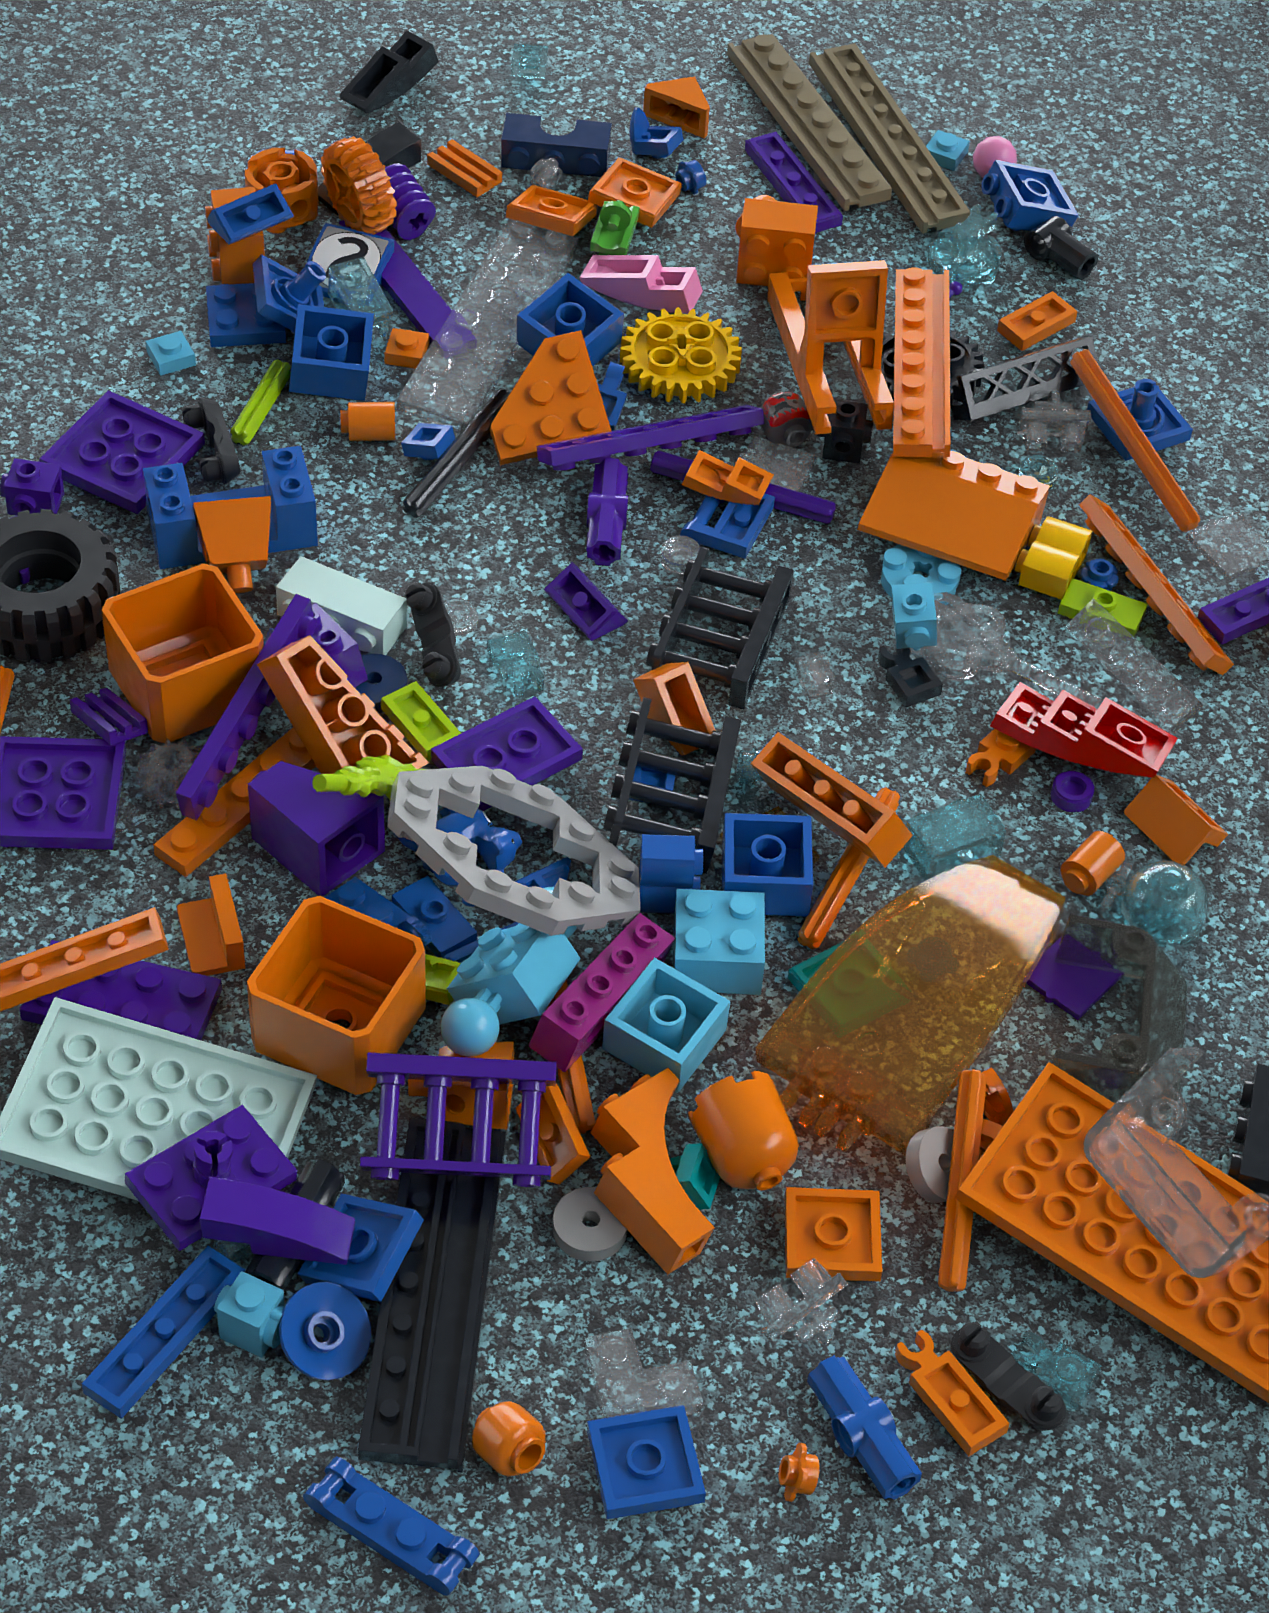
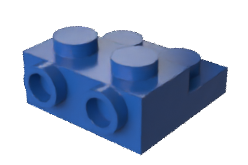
(1026, 195)

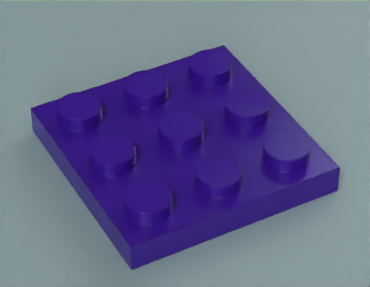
(115, 443)
(59, 792)

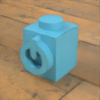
(914, 615)
(250, 1314)

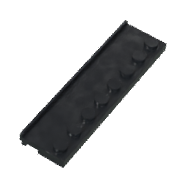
(433, 1312)

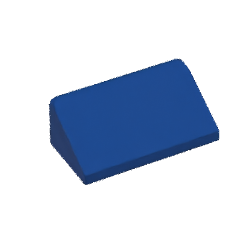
(250, 214)

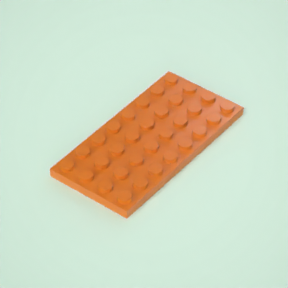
(1056, 1203)

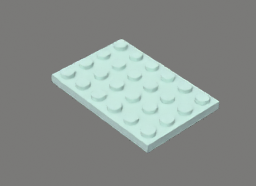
(119, 1091)

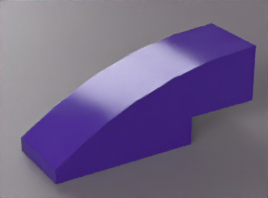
(275, 1222)

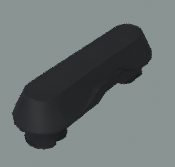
(209, 416)
(435, 633)
(1006, 1379)

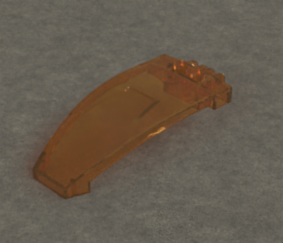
(911, 1001)

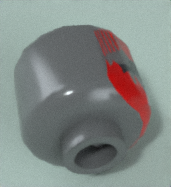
(786, 419)

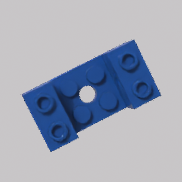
(173, 517)

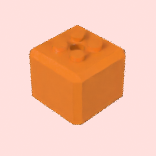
(180, 649)
(333, 968)

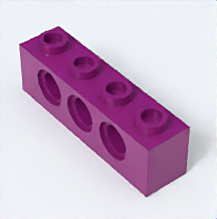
(581, 1009)

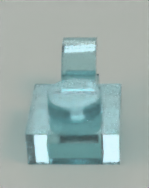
(967, 236)

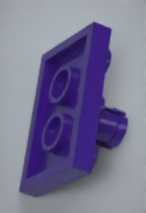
(176, 1179)

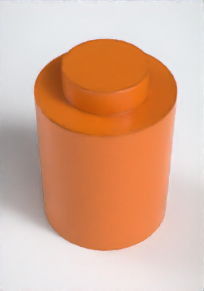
(369, 421)
(1092, 863)

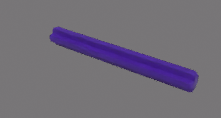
(785, 498)

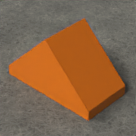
(678, 105)

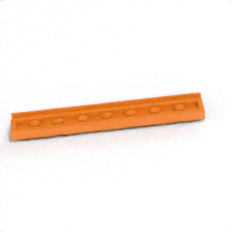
(921, 364)

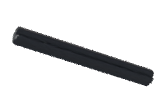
(454, 457)

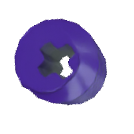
(413, 206)

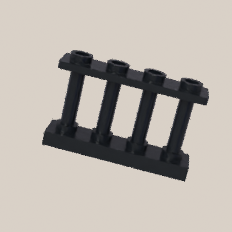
(750, 649)
(713, 776)

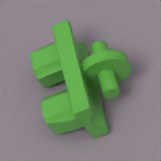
(614, 228)

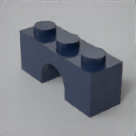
(578, 153)

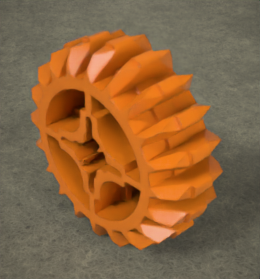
(358, 185)

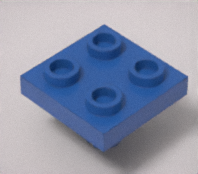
(282, 290)
(1152, 412)

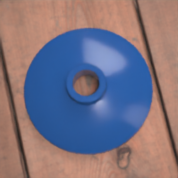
(343, 1325)

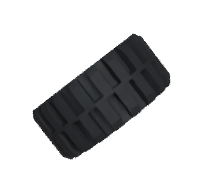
(63, 618)

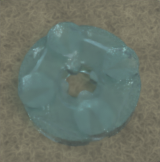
(977, 269)

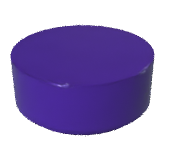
(1072, 791)

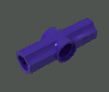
(607, 512)

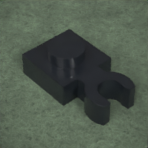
(910, 679)

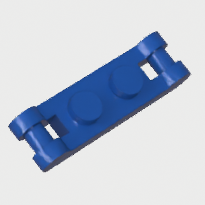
(391, 1527)

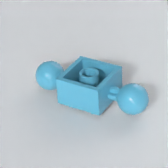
(505, 981)

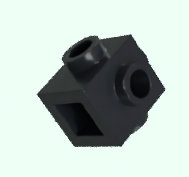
(850, 426)

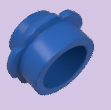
(691, 176)
(1100, 574)

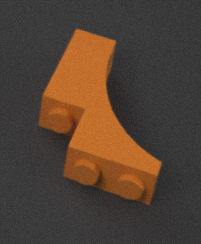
(639, 1177)

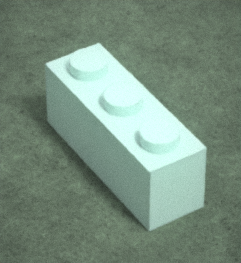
(363, 610)

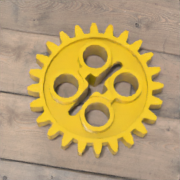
(680, 355)

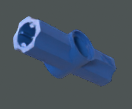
(864, 1427)

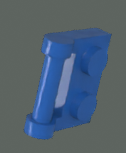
(736, 527)

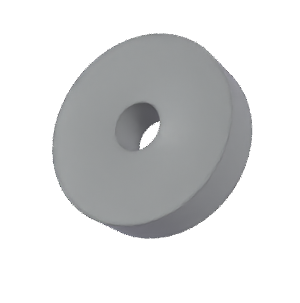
(929, 1162)
(583, 1241)

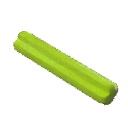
(260, 402)

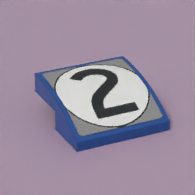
(343, 244)

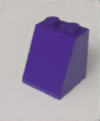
(313, 832)

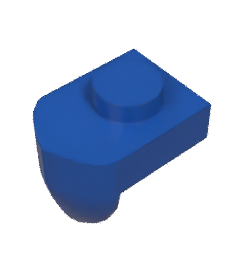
(652, 140)

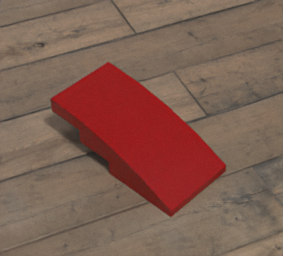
(1080, 733)

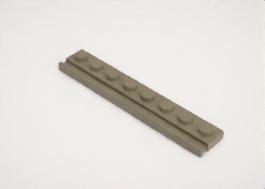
(809, 122)
(889, 138)

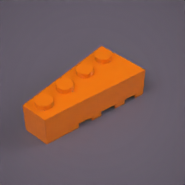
(329, 712)

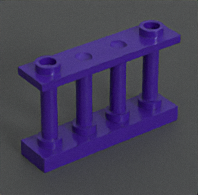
(438, 1076)

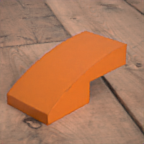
(737, 484)

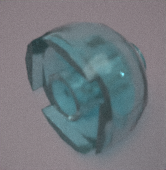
(1166, 902)

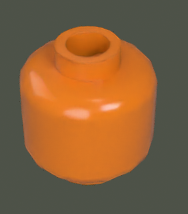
(509, 1439)

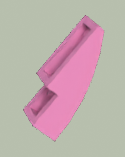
(643, 281)

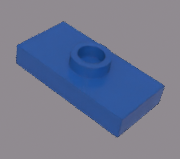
(439, 915)

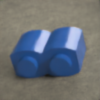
(664, 866)

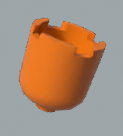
(746, 1131)

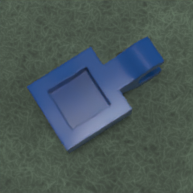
(611, 396)

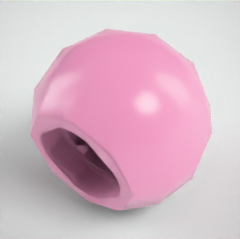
(993, 149)

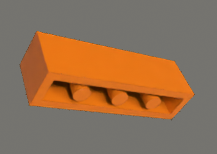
(832, 799)

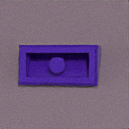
(584, 603)

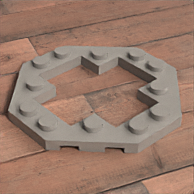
(460, 789)

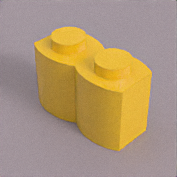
(1053, 556)

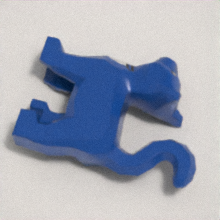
(493, 843)

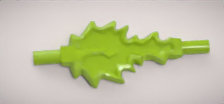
(370, 776)

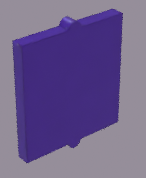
(1070, 986)

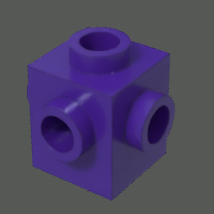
(32, 486)

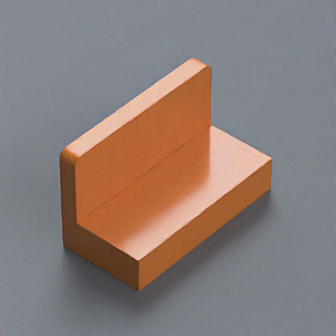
(1173, 820)
(212, 931)

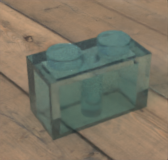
(954, 836)

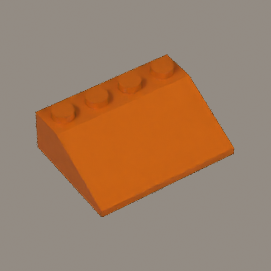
(956, 510)

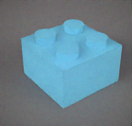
(720, 939)
(665, 1023)

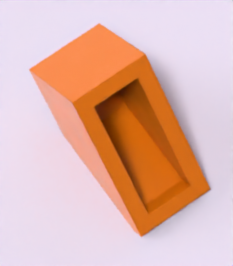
(675, 699)

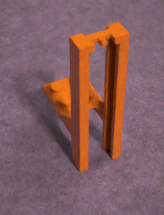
(841, 306)

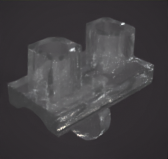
(1053, 419)
(783, 1314)

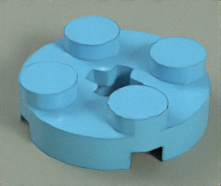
(902, 562)

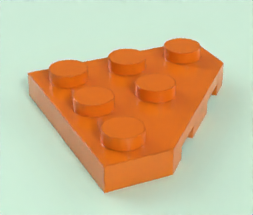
(550, 401)

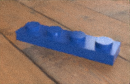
(161, 1333)

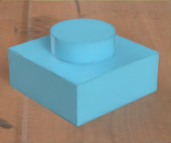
(948, 149)
(170, 353)

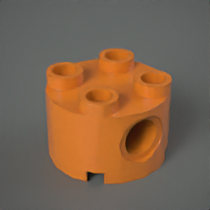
(295, 179)

